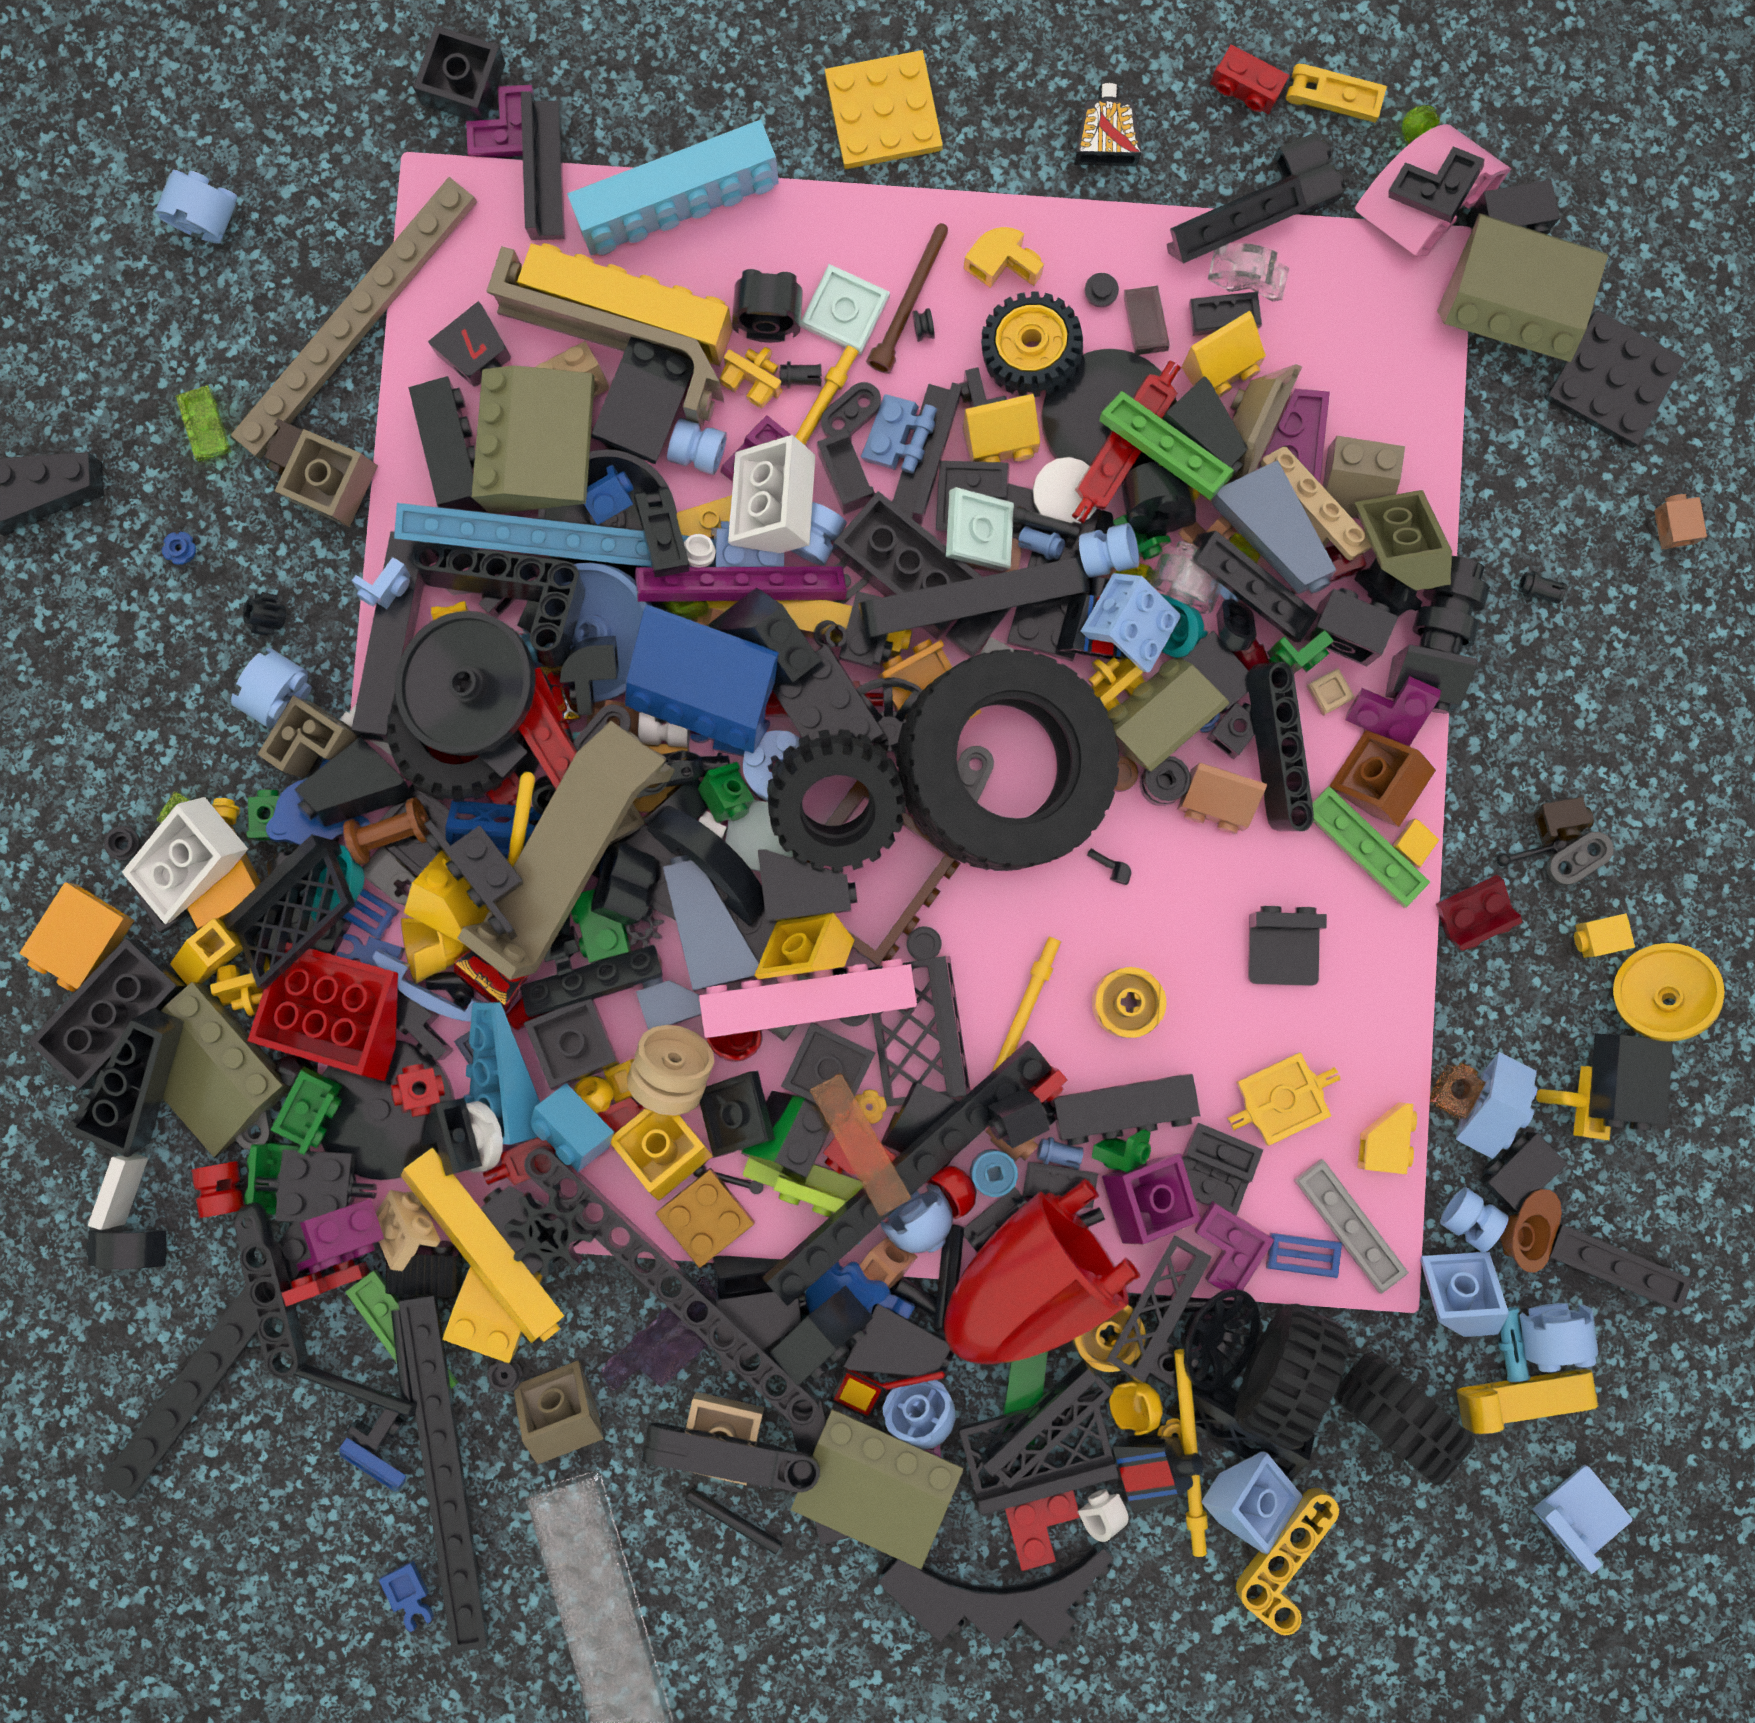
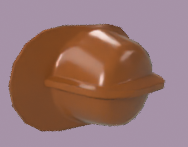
(1533, 1230)

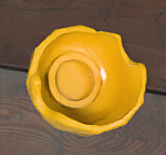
(1136, 1407)

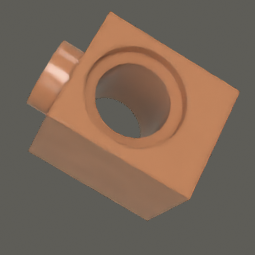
(1680, 522)
(887, 1263)

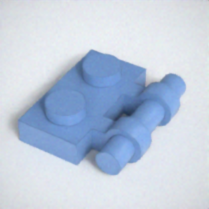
(891, 431)

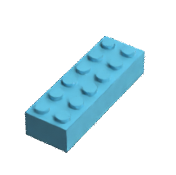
(675, 188)

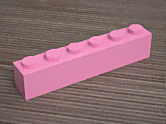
(807, 1000)

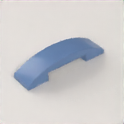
(420, 994)

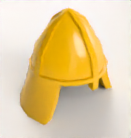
(428, 949)

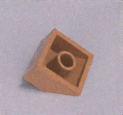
(1221, 798)

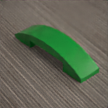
(1025, 1384)

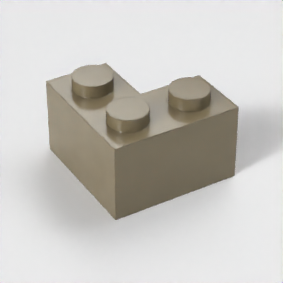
(302, 736)

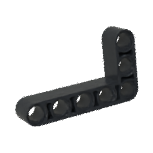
(513, 584)

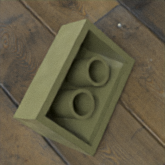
(1407, 539)
(1165, 713)

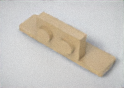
(1324, 512)

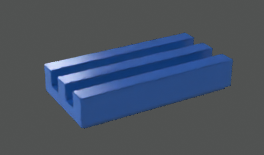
(385, 921)
(1334, 1259)
(372, 1465)

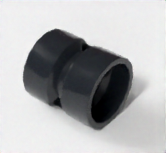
(1165, 782)

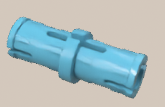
(1515, 1364)

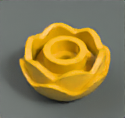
(595, 1093)

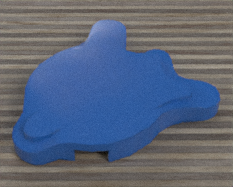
(294, 827)
(865, 1290)

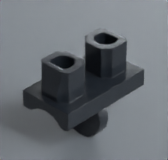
(1387, 589)

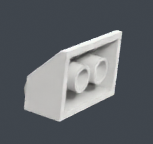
(772, 496)

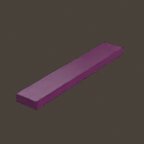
(737, 582)

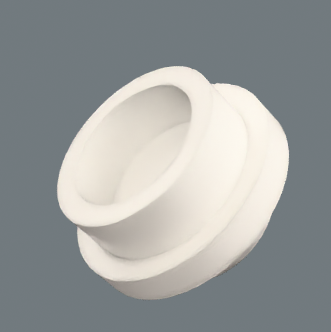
(699, 550)

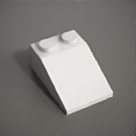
(184, 858)

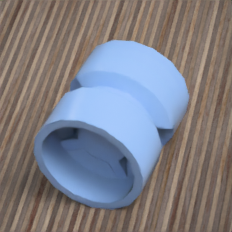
(701, 447)
(825, 528)
(1104, 551)
(1470, 1217)

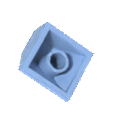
(1466, 1293)
(1253, 1500)

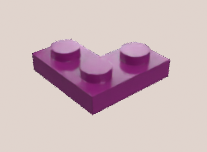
(503, 135)
(1395, 719)
(1241, 1245)

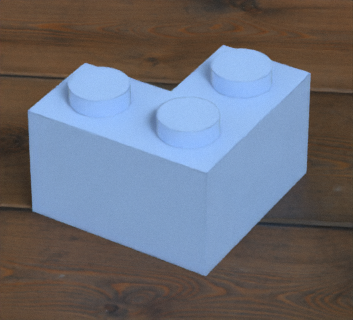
(1501, 1106)

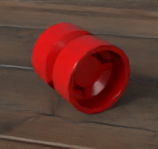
(217, 1202)

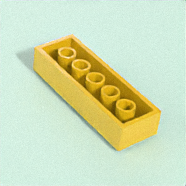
(627, 296)

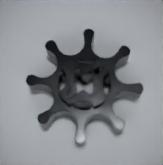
(543, 1217)

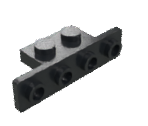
(482, 868)
(591, 981)

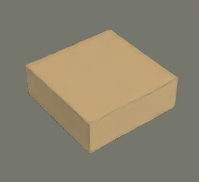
(1330, 691)

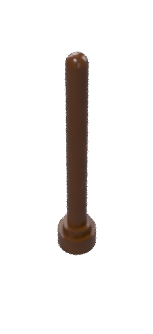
(883, 356)

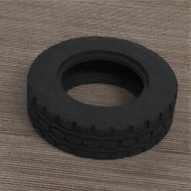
(1082, 746)

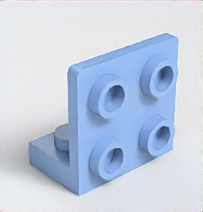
(1133, 619)
(1583, 1516)

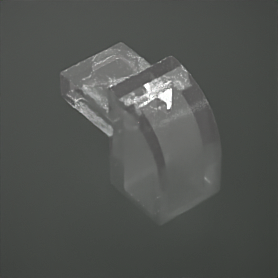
(1249, 267)

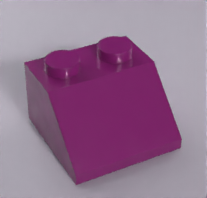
(1151, 1199)

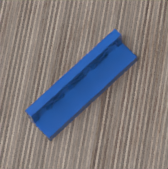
(484, 814)

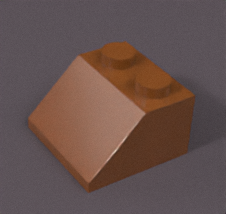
(1383, 777)

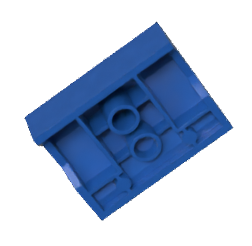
(701, 679)

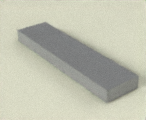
(1351, 1226)

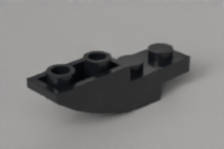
(417, 1020)

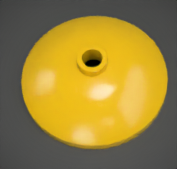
(1665, 973)

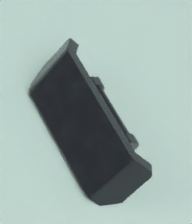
(1027, 515)

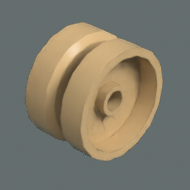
(670, 1070)

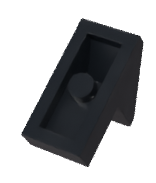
(452, 1131)

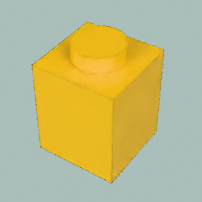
(1604, 936)

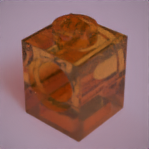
(1443, 1098)

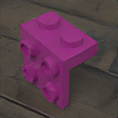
(340, 1234)

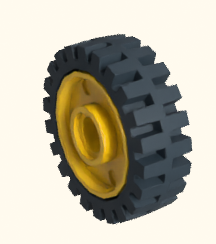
(1028, 321)

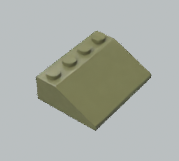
(1523, 288)
(532, 438)
(217, 1076)
(878, 1489)

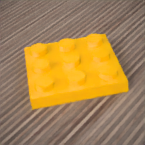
(883, 109)

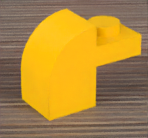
(999, 250)

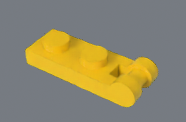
(1336, 92)

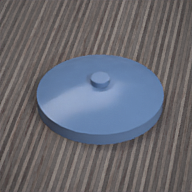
(608, 610)

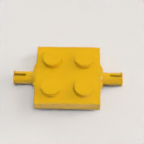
(1283, 1098)

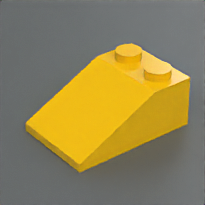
(482, 1322)

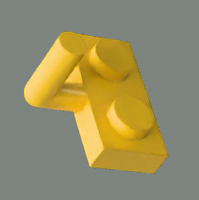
(1584, 1125)

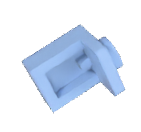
(389, 584)

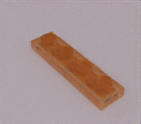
(860, 1145)

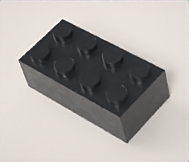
(897, 554)
(98, 1012)

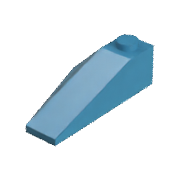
(500, 1073)

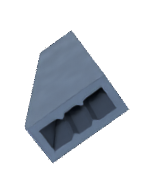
(1276, 525)
(708, 933)

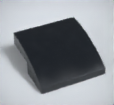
(918, 1113)
(1219, 1167)

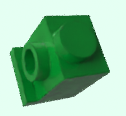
(726, 793)
(256, 824)

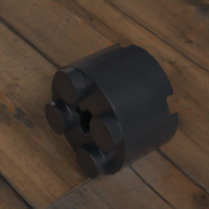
(767, 305)
(1157, 501)

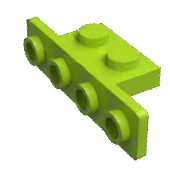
(822, 1188)

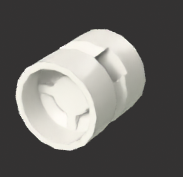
(653, 732)

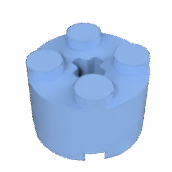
(196, 206)
(268, 686)
(757, 765)
(1559, 1336)

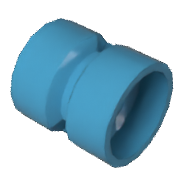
(993, 1173)

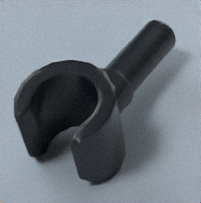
(1121, 871)

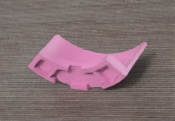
(1410, 226)

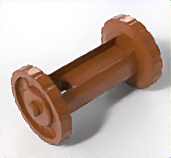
(363, 839)

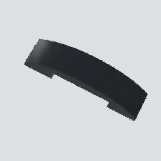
(714, 857)

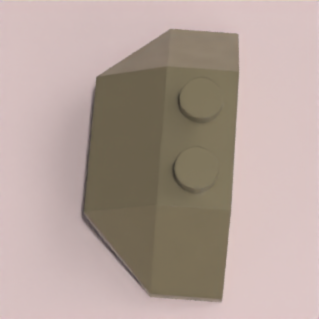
(1259, 412)

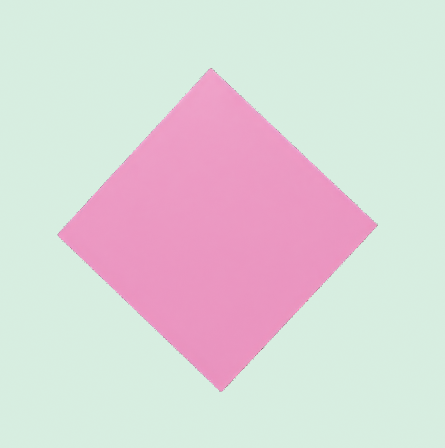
(1360, 326)

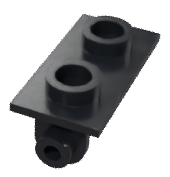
(992, 1219)

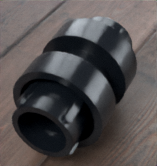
(1448, 619)

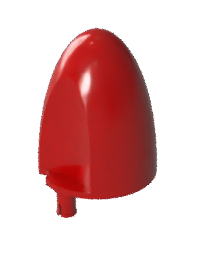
(1036, 1283)

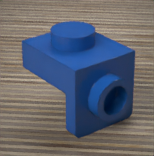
(609, 495)

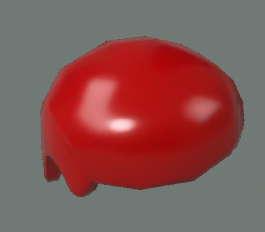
(736, 1046)
(957, 1189)

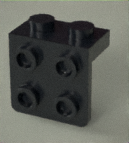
(1285, 946)

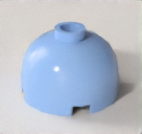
(921, 1222)
(920, 1414)

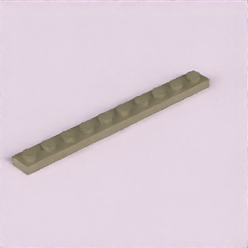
(355, 316)

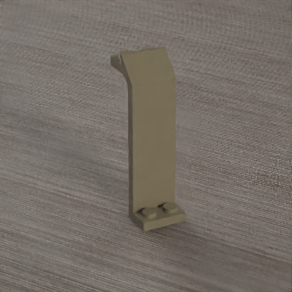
(601, 329)
(567, 847)

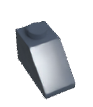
(667, 1003)

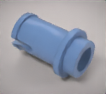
(1049, 545)
(1059, 1153)

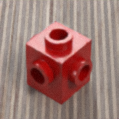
(410, 1102)

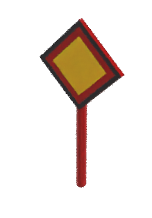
(863, 1394)

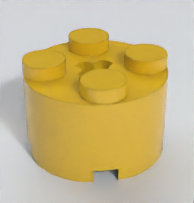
(1142, 988)
(1096, 1350)

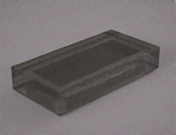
(1146, 320)

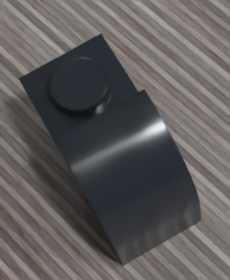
(588, 661)
(126, 1249)

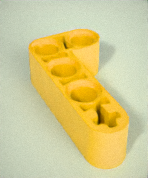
(1490, 1405)
(1294, 1556)

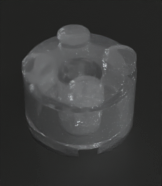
(1183, 579)

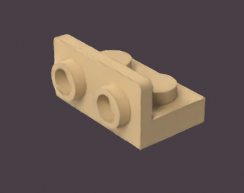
(404, 1228)

